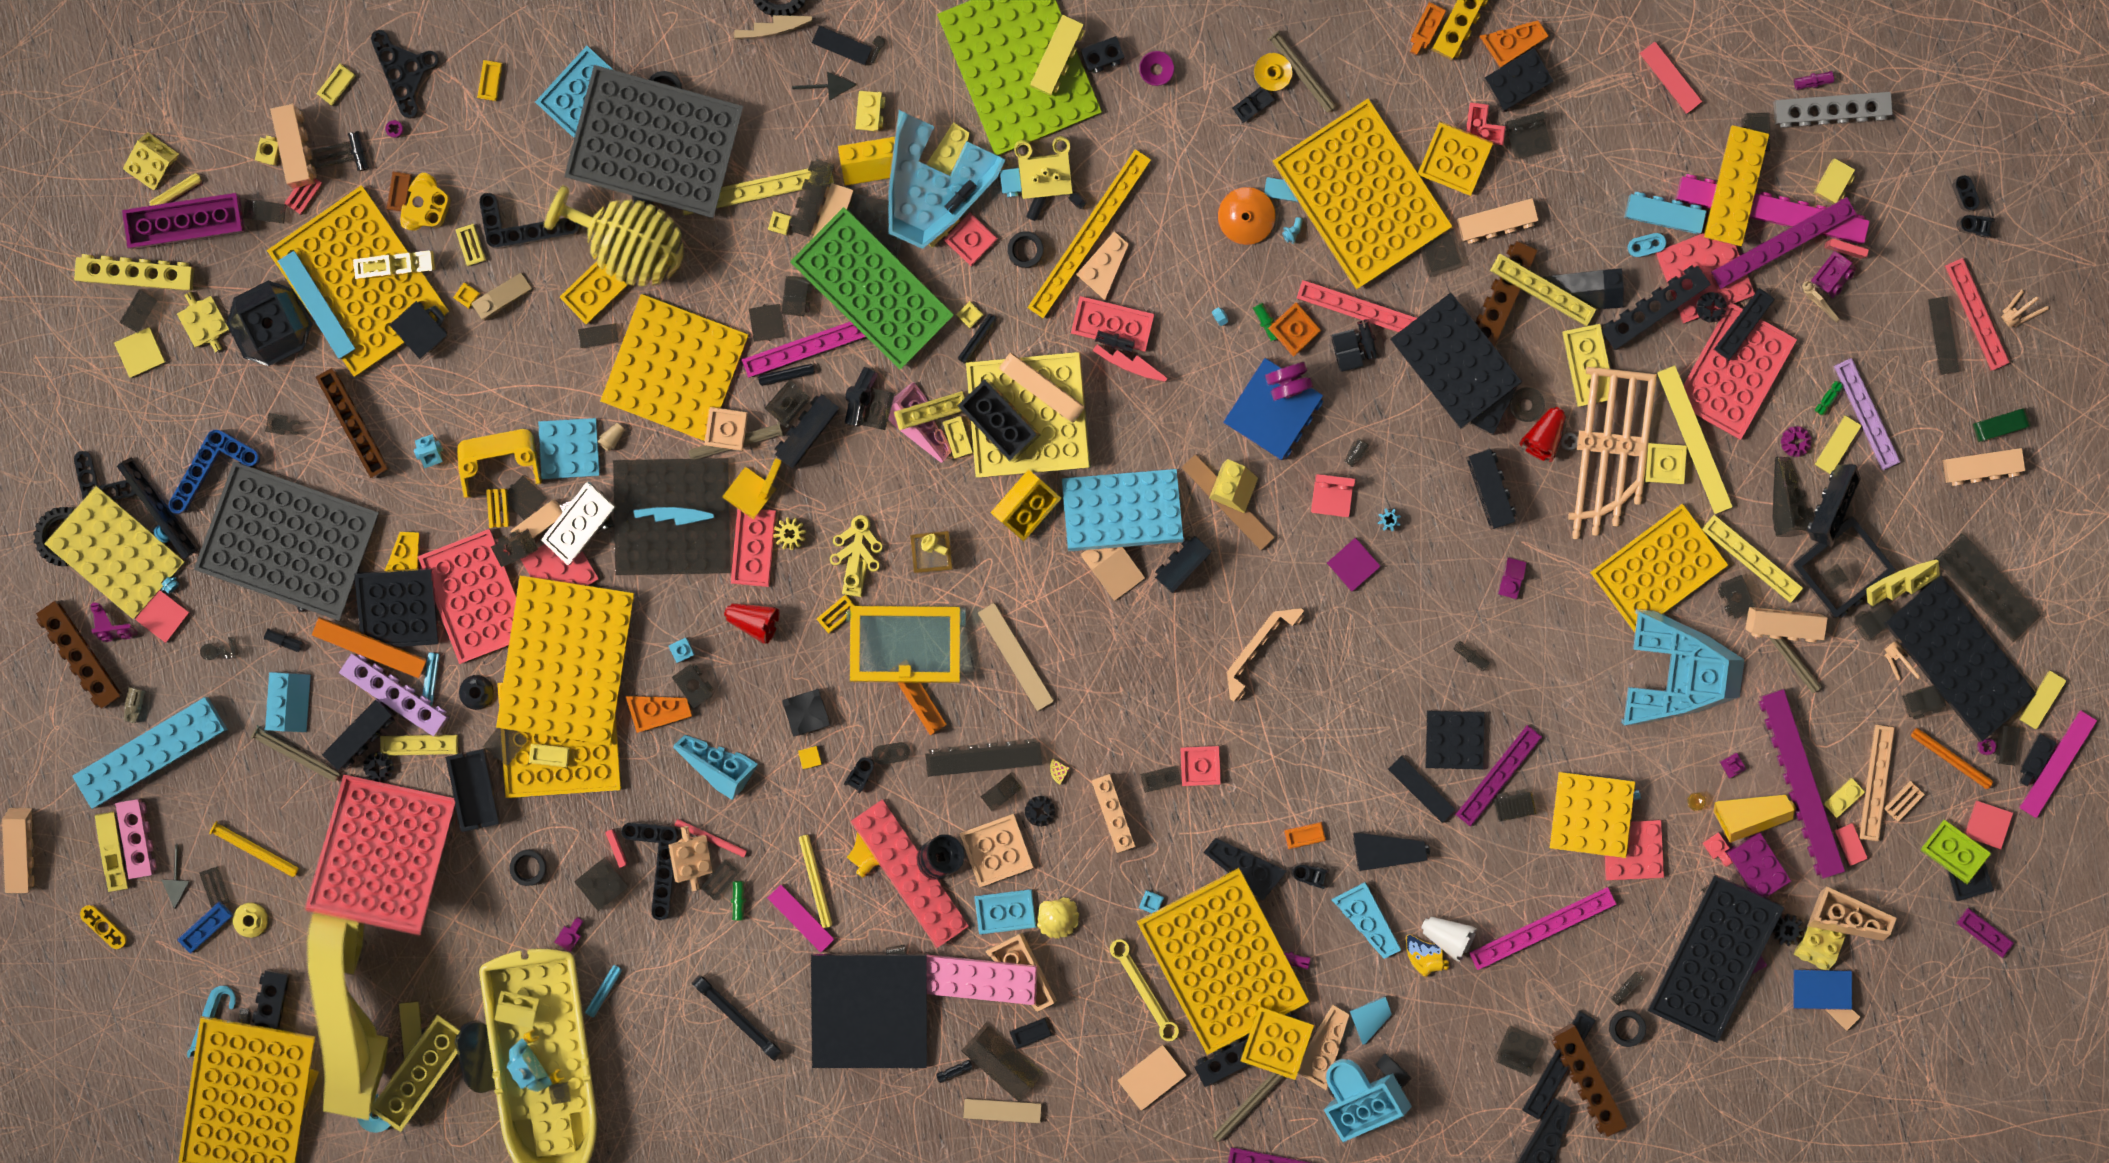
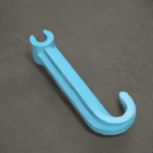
(211, 1006)

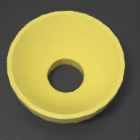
(260, 920)

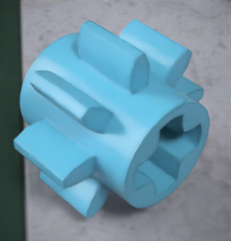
(1383, 521)

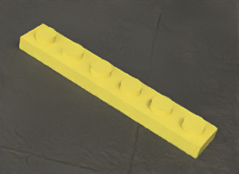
(1543, 290)
(1752, 558)

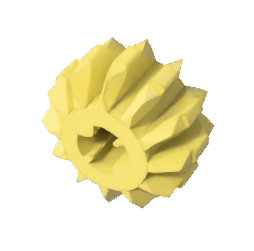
(790, 527)

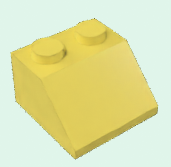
(1234, 486)

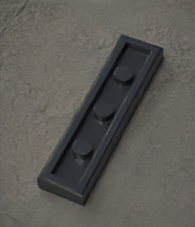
(1743, 324)
(1421, 789)

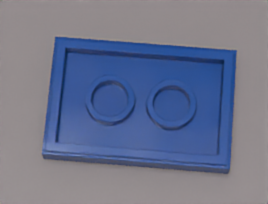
(1822, 990)

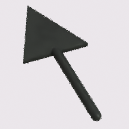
(835, 85)
(175, 887)

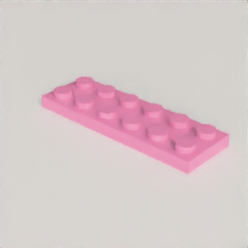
(981, 979)

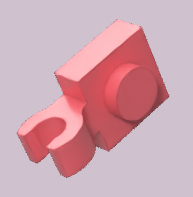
(1716, 847)

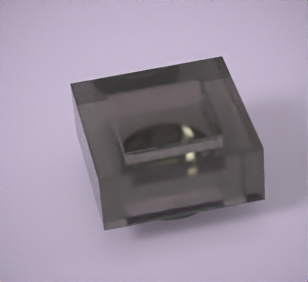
(559, 1093)

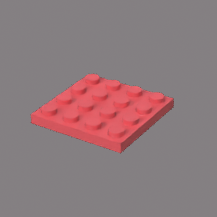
(1708, 256)

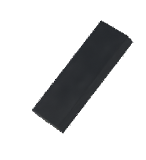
(841, 45)

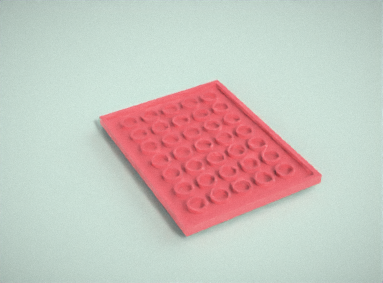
(381, 854)

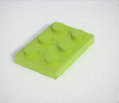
(1955, 852)

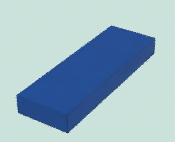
(205, 927)

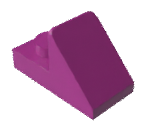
(1512, 578)

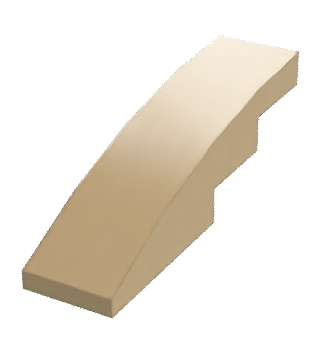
(780, 25)

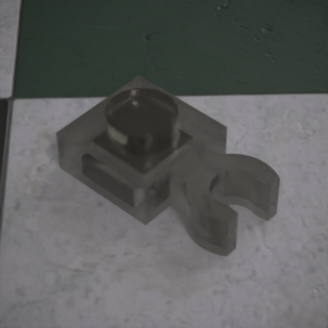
(279, 424)

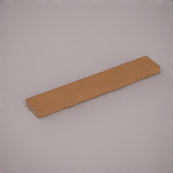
(1244, 521)

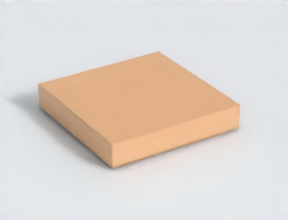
(726, 429)

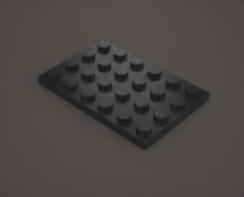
(1455, 360)

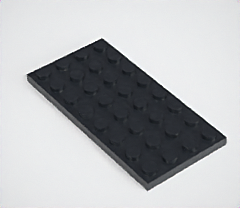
(1960, 658)
(1715, 958)

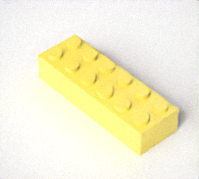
(417, 1074)

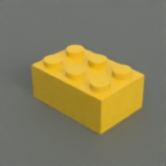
(1026, 505)

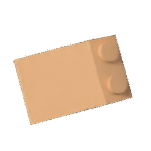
(1113, 569)

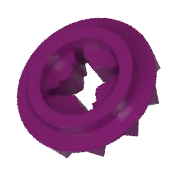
(1788, 436)

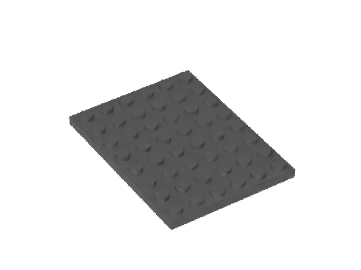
(653, 141)
(286, 541)

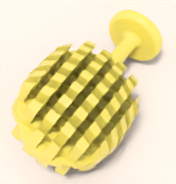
(626, 238)

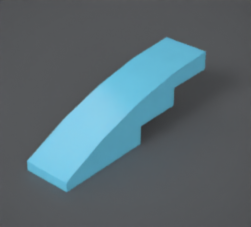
(681, 515)

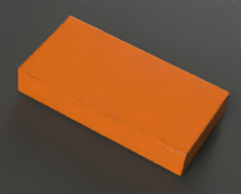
(1304, 835)

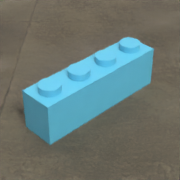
(1665, 214)

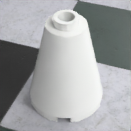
(1449, 936)

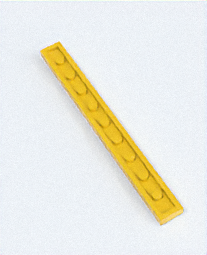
(1089, 233)

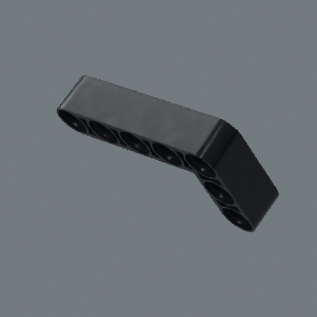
(523, 230)
(661, 862)

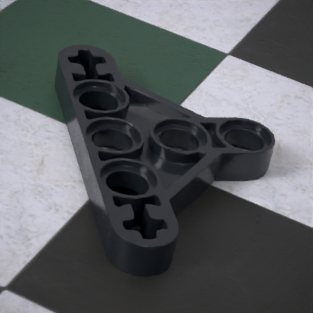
(406, 79)

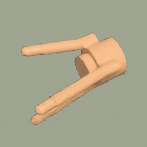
(2012, 317)
(1895, 651)

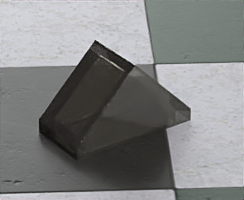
(1001, 792)

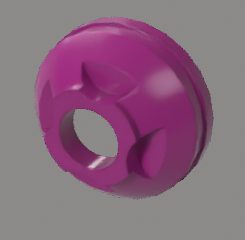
(1163, 60)

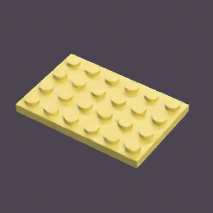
(114, 552)

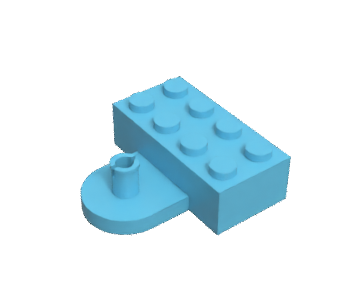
(1362, 1104)

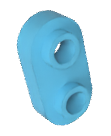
(1645, 244)

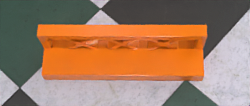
(923, 706)

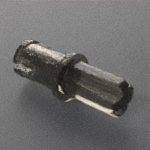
(1471, 656)
(1627, 988)

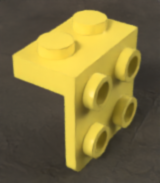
(1820, 947)

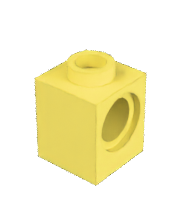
(267, 159)

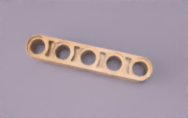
(1041, 387)

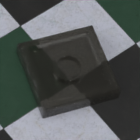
(1442, 254)
(878, 409)

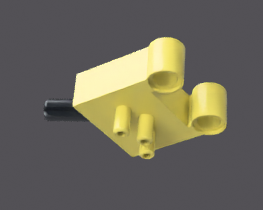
(1043, 175)

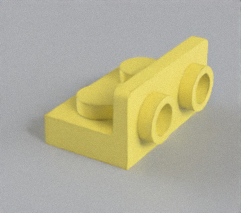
(868, 111)

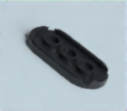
(475, 1056)

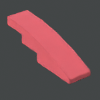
(1137, 366)

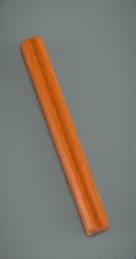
(1951, 758)

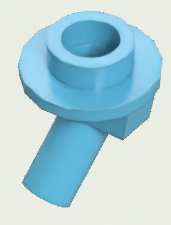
(1290, 234)

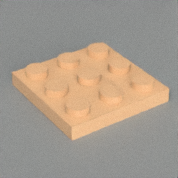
(996, 850)

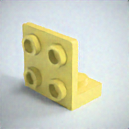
(149, 160)

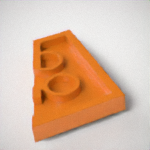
(1513, 42)
(657, 711)

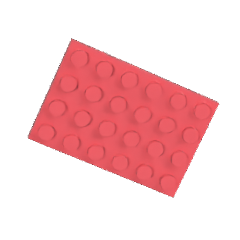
(1733, 390)
(472, 595)

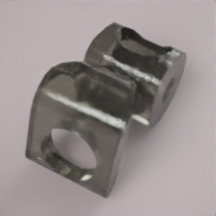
(211, 651)

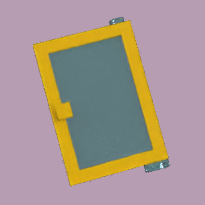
(905, 643)

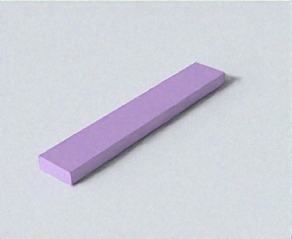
(1866, 414)

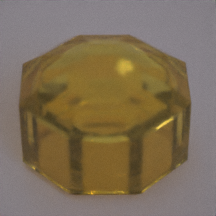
(1696, 801)

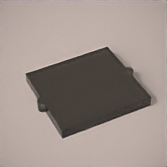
(766, 322)
(524, 498)
(505, 744)

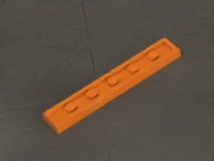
(368, 647)

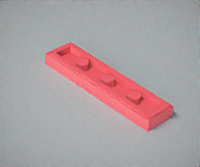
(1670, 77)

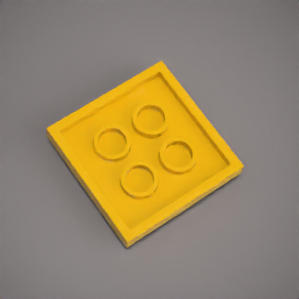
(1455, 158)
(1277, 1043)

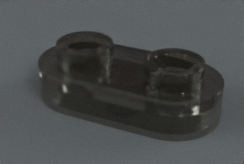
(890, 753)

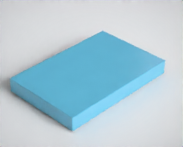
(1005, 911)

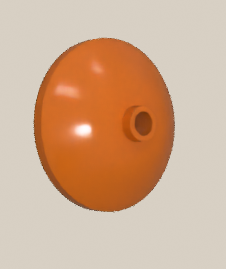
(1260, 212)

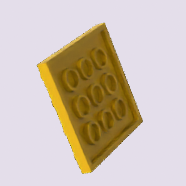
(1592, 814)

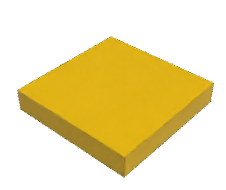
(745, 493)

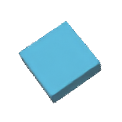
(1151, 902)

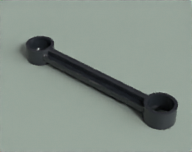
(732, 1013)

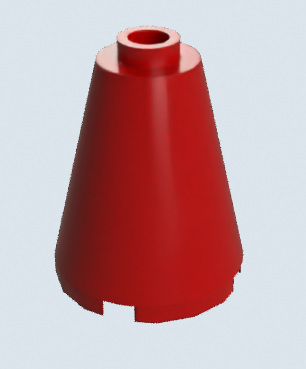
(1545, 435)
(754, 620)

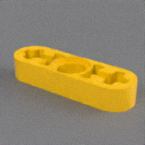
(110, 939)

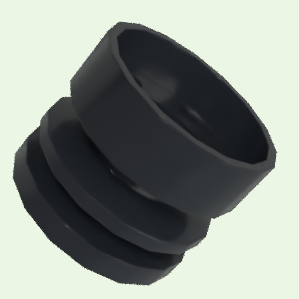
(949, 854)

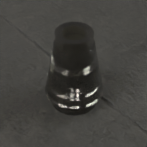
(1357, 452)

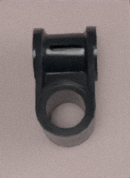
(1979, 227)
(859, 775)
(1311, 875)

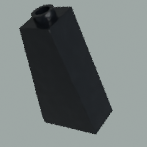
(1382, 851)

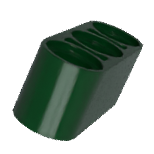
(2001, 424)

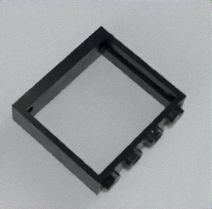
(1818, 547)

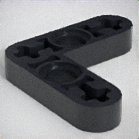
(125, 494)

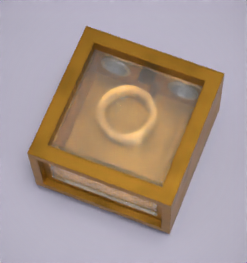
(931, 561)

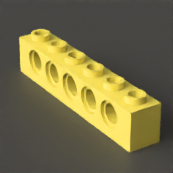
(84, 273)

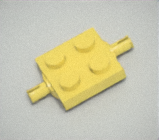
(203, 322)

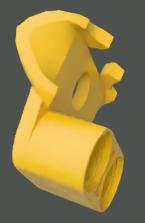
(425, 187)

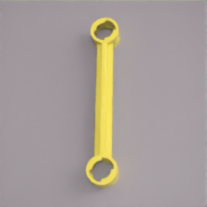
(1144, 990)

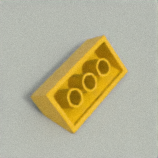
(866, 160)

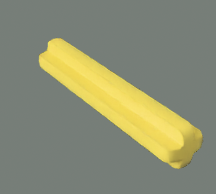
(177, 190)

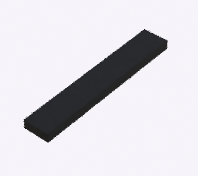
(157, 508)
(1554, 1071)

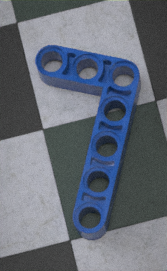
(206, 466)

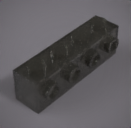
(813, 194)

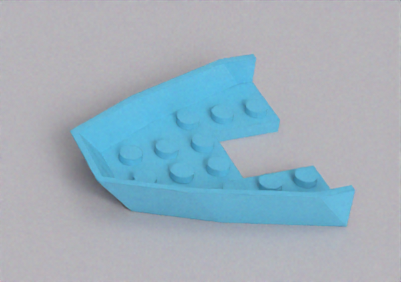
(920, 191)
(1698, 676)

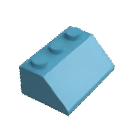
(287, 702)

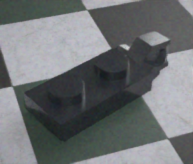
(2036, 759)

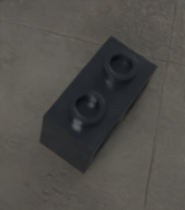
(1101, 50)

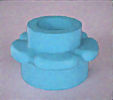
(170, 584)

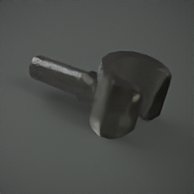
(879, 42)

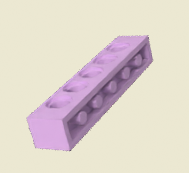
(438, 715)

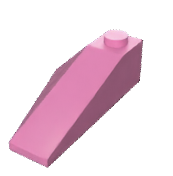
(925, 434)

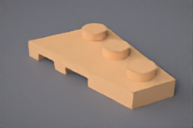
(1103, 265)

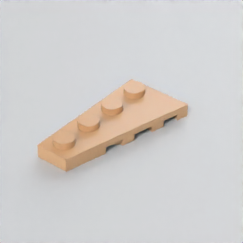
(1324, 1047)

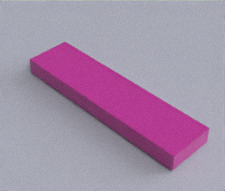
(800, 918)

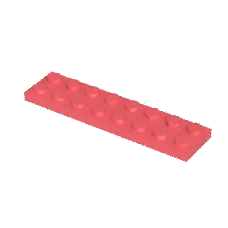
(898, 860)

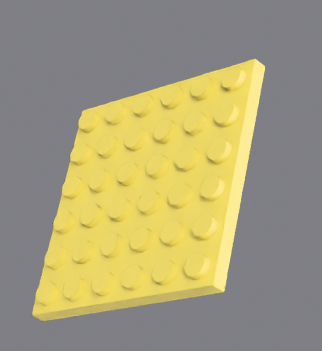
(1061, 442)

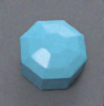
(1220, 316)

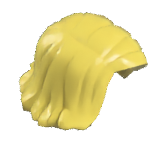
(1058, 917)

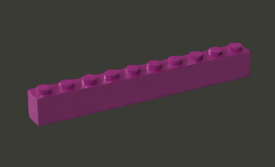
(1802, 784)

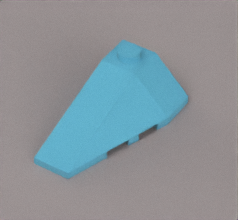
(722, 769)

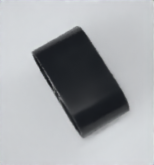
(1969, 191)

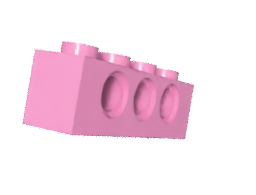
(134, 868)

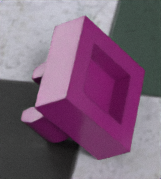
(1732, 765)

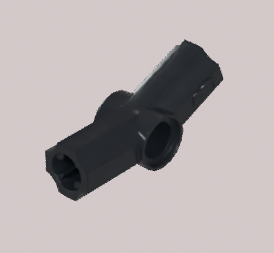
(859, 396)

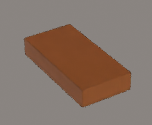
(398, 191)

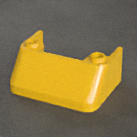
(518, 442)

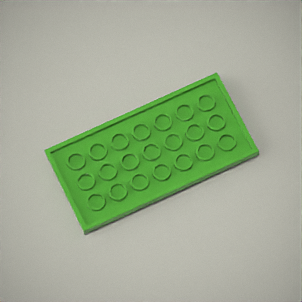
(871, 288)

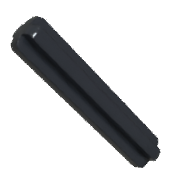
(977, 338)
(786, 374)

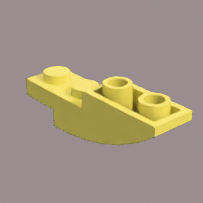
(111, 851)

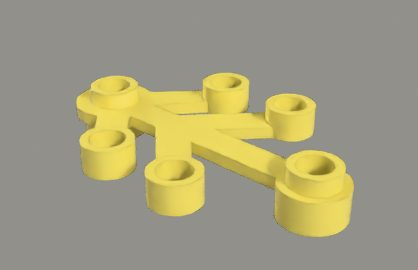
(856, 549)

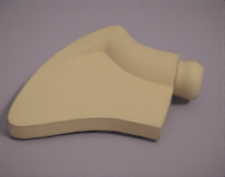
(1812, 293)

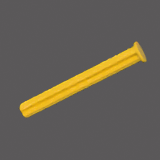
(254, 849)

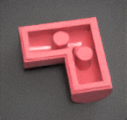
(1478, 124)

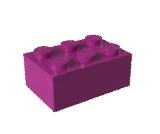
(1758, 865)

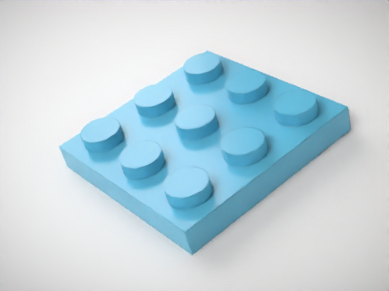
(569, 448)

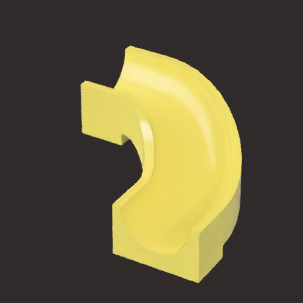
(349, 1041)

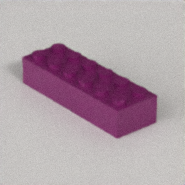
(183, 221)

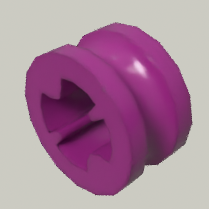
(395, 123)
(1992, 744)

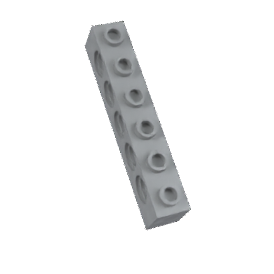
(1881, 101)

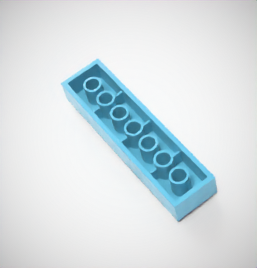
(149, 752)

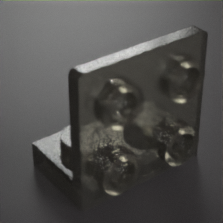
(1528, 135)
(1519, 1050)

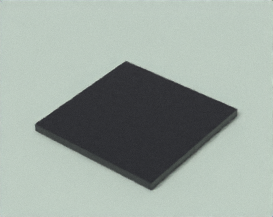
(869, 1010)

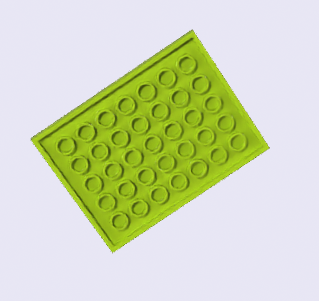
(998, 55)

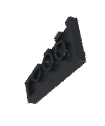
(1258, 873)
(1547, 1136)

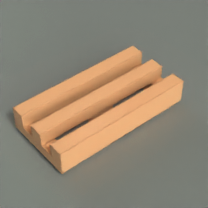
(1909, 806)

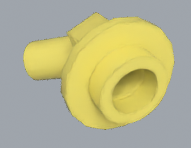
(929, 544)

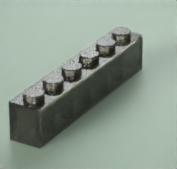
(983, 759)

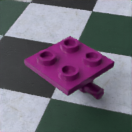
(104, 629)

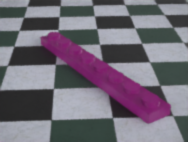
(1783, 242)

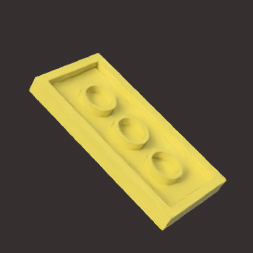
(1586, 349)

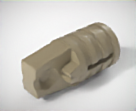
(132, 711)

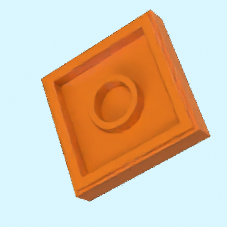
(1294, 329)

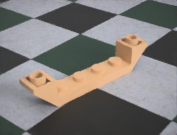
(1290, 616)

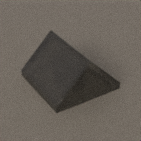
(787, 403)

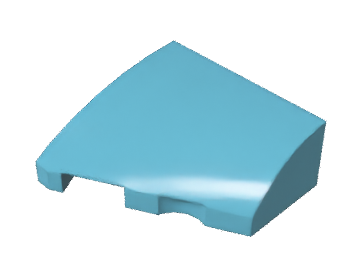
(1370, 1018)

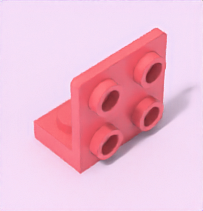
(1332, 495)

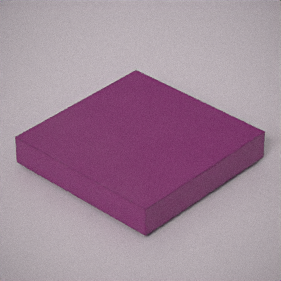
(1353, 564)

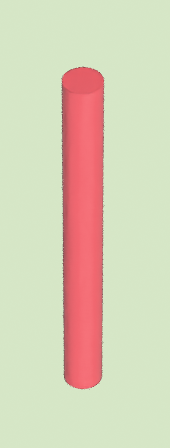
(713, 839)

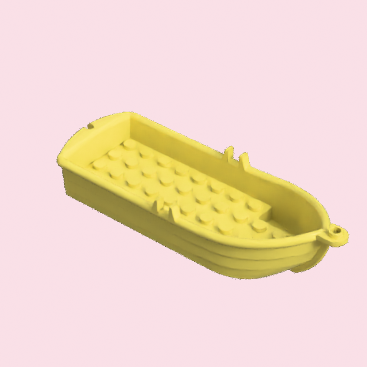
(529, 1122)

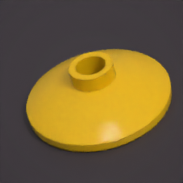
(1274, 62)

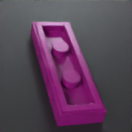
(1984, 933)

